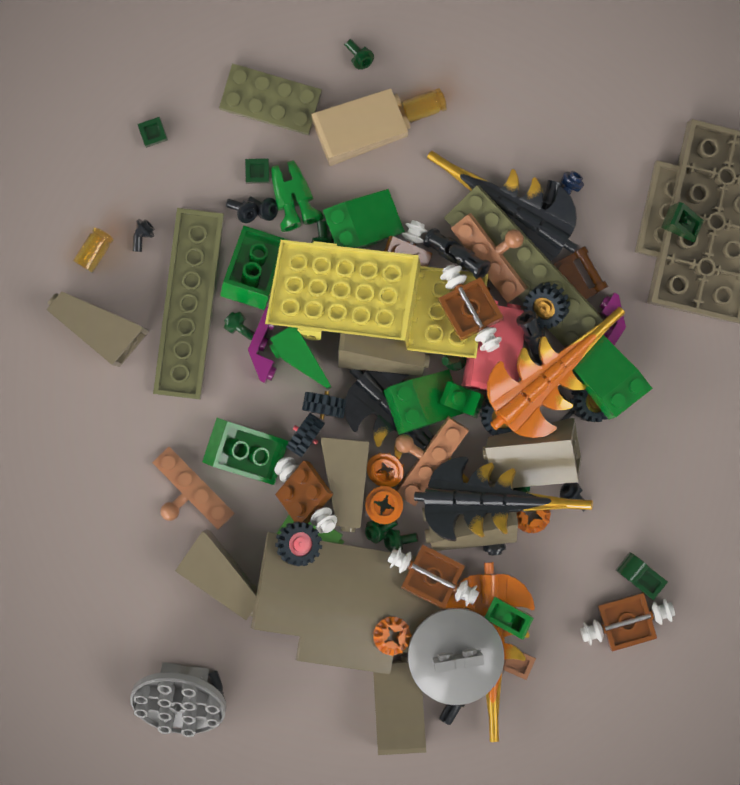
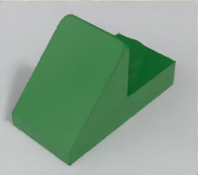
(462, 399)
(509, 618)

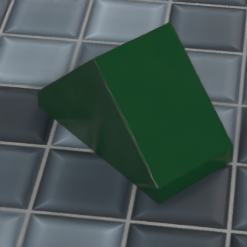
(682, 221)

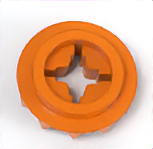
(381, 477)
(388, 515)
(536, 524)
(381, 634)

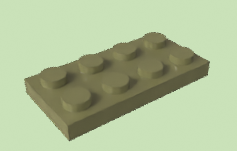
(270, 99)

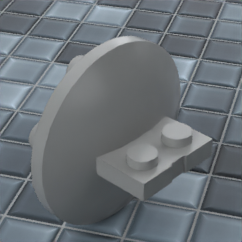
(456, 656)
(179, 699)

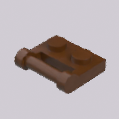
(570, 271)

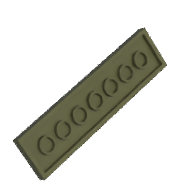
(528, 263)
(188, 303)

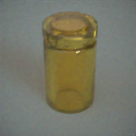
(424, 105)
(93, 249)

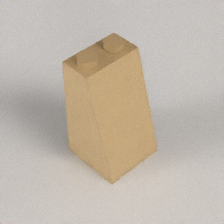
(360, 126)

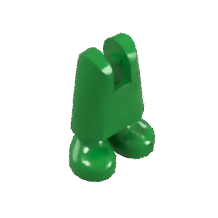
(293, 194)

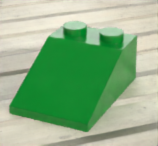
(364, 220)
(252, 268)
(295, 351)
(610, 378)
(416, 402)
(244, 451)

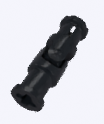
(456, 253)
(532, 332)

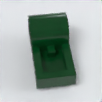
(641, 575)

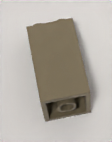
(103, 331)
(380, 355)
(536, 460)
(346, 478)
(467, 538)
(218, 574)
(399, 711)

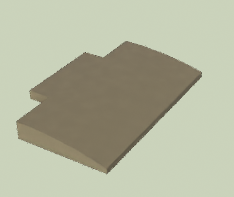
(704, 273)
(336, 604)

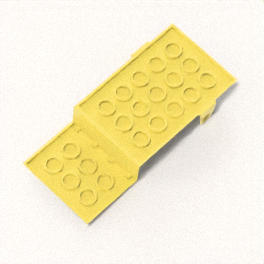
(364, 295)

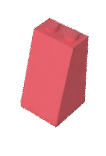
(479, 368)

